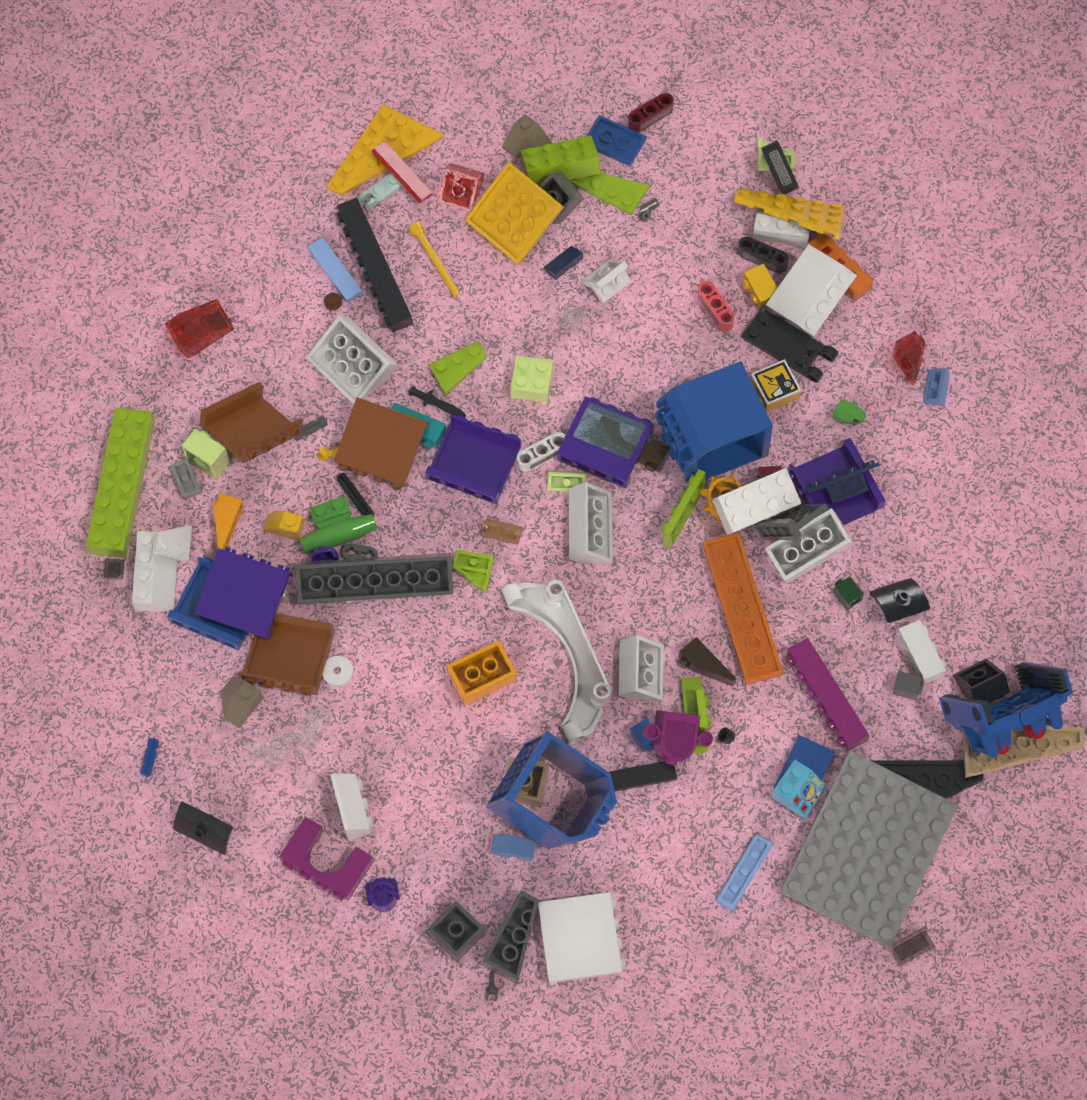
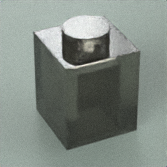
(113, 569)

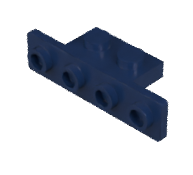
(846, 485)

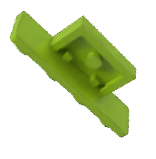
(695, 704)

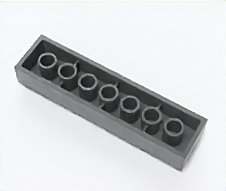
(374, 578)

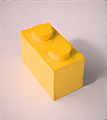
(759, 284)

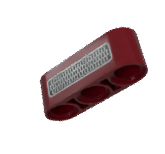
(655, 106)

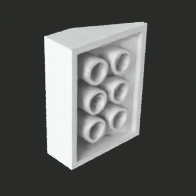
(811, 290)
(351, 359)

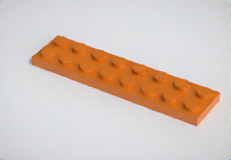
(742, 609)

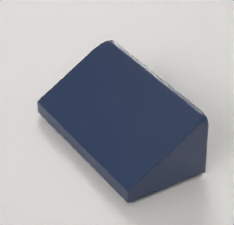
(564, 262)

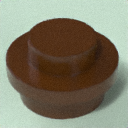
(332, 301)

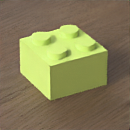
(532, 379)
(206, 453)

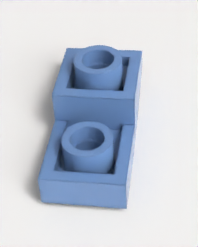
(514, 846)

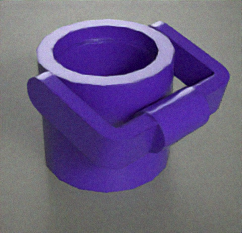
(382, 894)

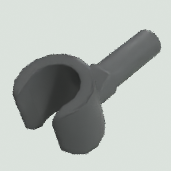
(491, 989)

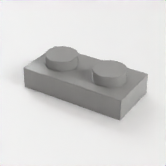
(185, 479)

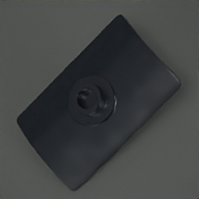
(901, 600)
(202, 827)

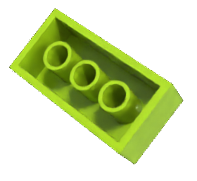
(573, 157)

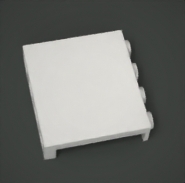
(580, 937)

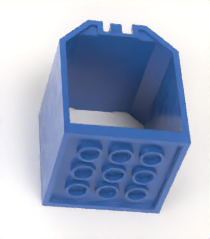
(715, 422)
(597, 783)

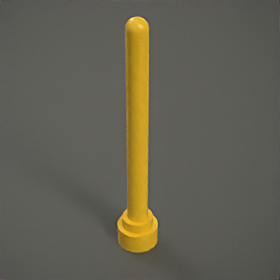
(417, 230)

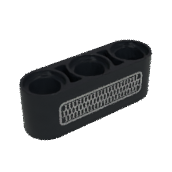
(779, 167)
(757, 248)

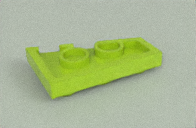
(456, 366)

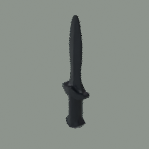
(430, 399)

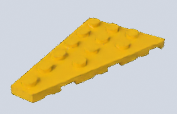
(402, 135)
(810, 214)

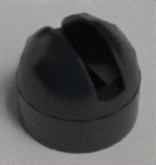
(726, 735)

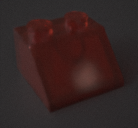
(460, 187)
(909, 354)

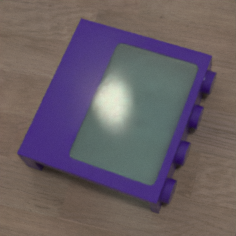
(605, 441)

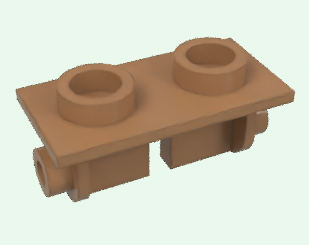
(501, 531)

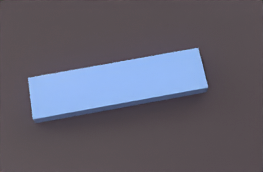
(334, 269)
(744, 872)

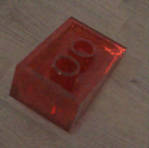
(199, 327)

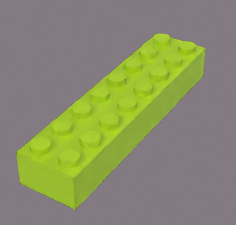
(120, 483)

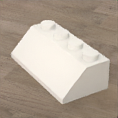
(590, 524)
(153, 577)

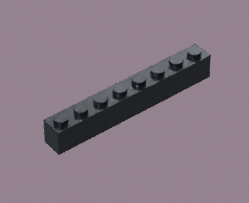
(374, 264)

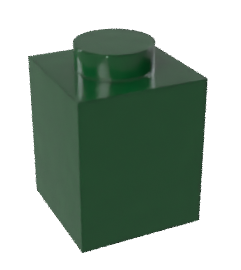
(848, 592)

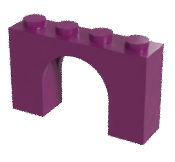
(341, 882)

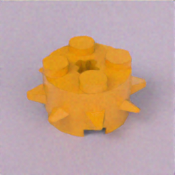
(717, 488)

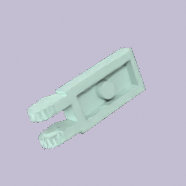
(380, 191)

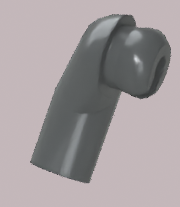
(645, 209)

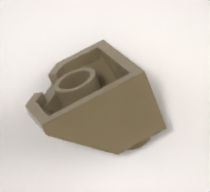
(525, 135)
(239, 700)

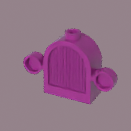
(676, 735)

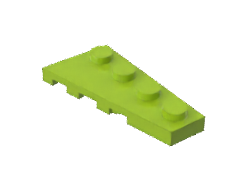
(613, 190)

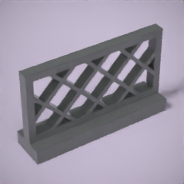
(787, 523)

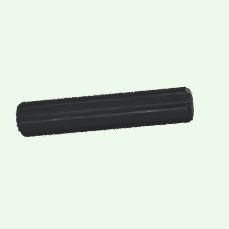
(354, 495)

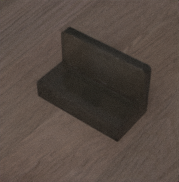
(912, 946)

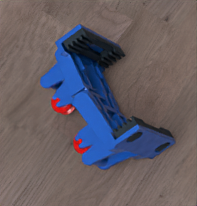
(990, 727)

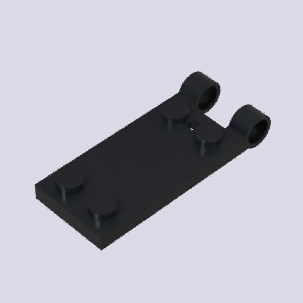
(788, 343)

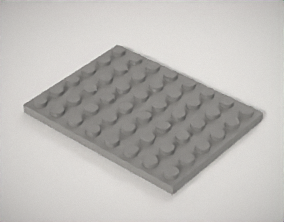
(869, 849)

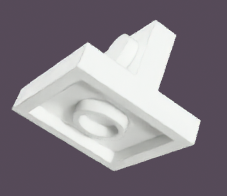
(608, 279)

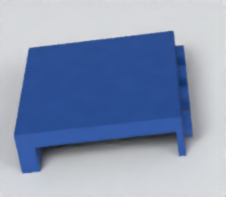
(185, 615)

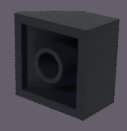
(982, 682)

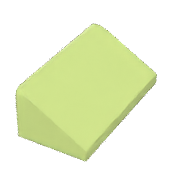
(564, 480)

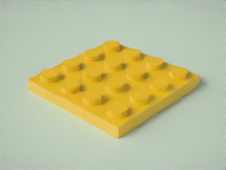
(514, 213)

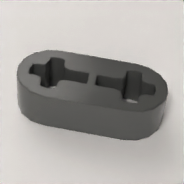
(359, 549)

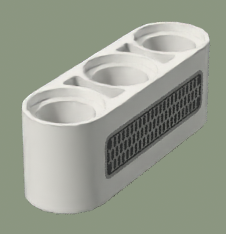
(536, 459)

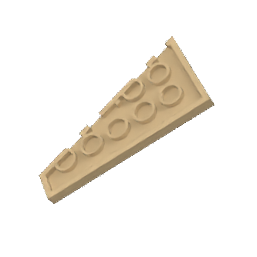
(1024, 749)

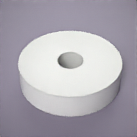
(342, 678)

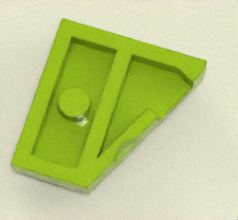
(474, 568)

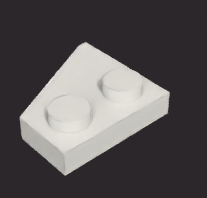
(173, 543)

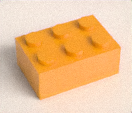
(481, 673)

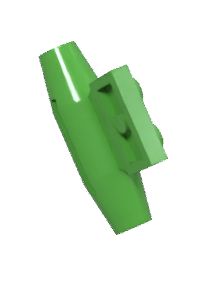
(336, 525)

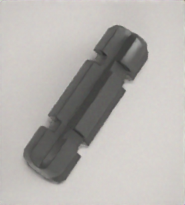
(312, 427)

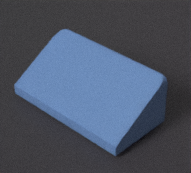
(936, 387)

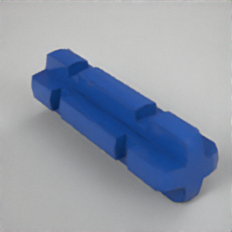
(149, 757)

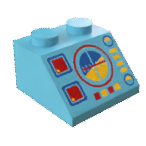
(799, 789)

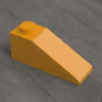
(227, 513)

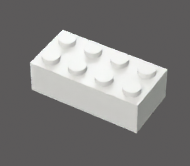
(756, 501)
(819, 542)

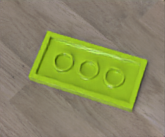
(681, 513)

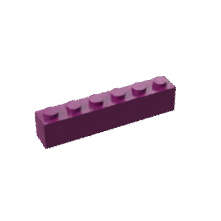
(827, 694)

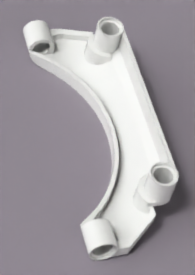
(561, 618)

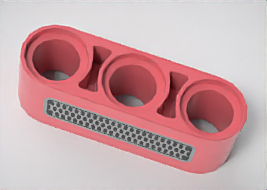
(715, 298)

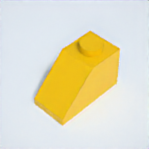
(285, 524)

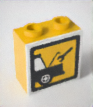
(775, 385)

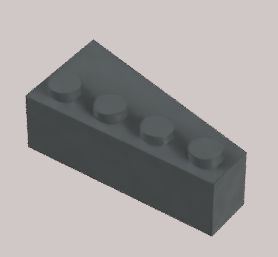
(510, 944)

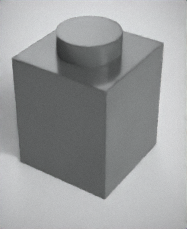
(908, 685)

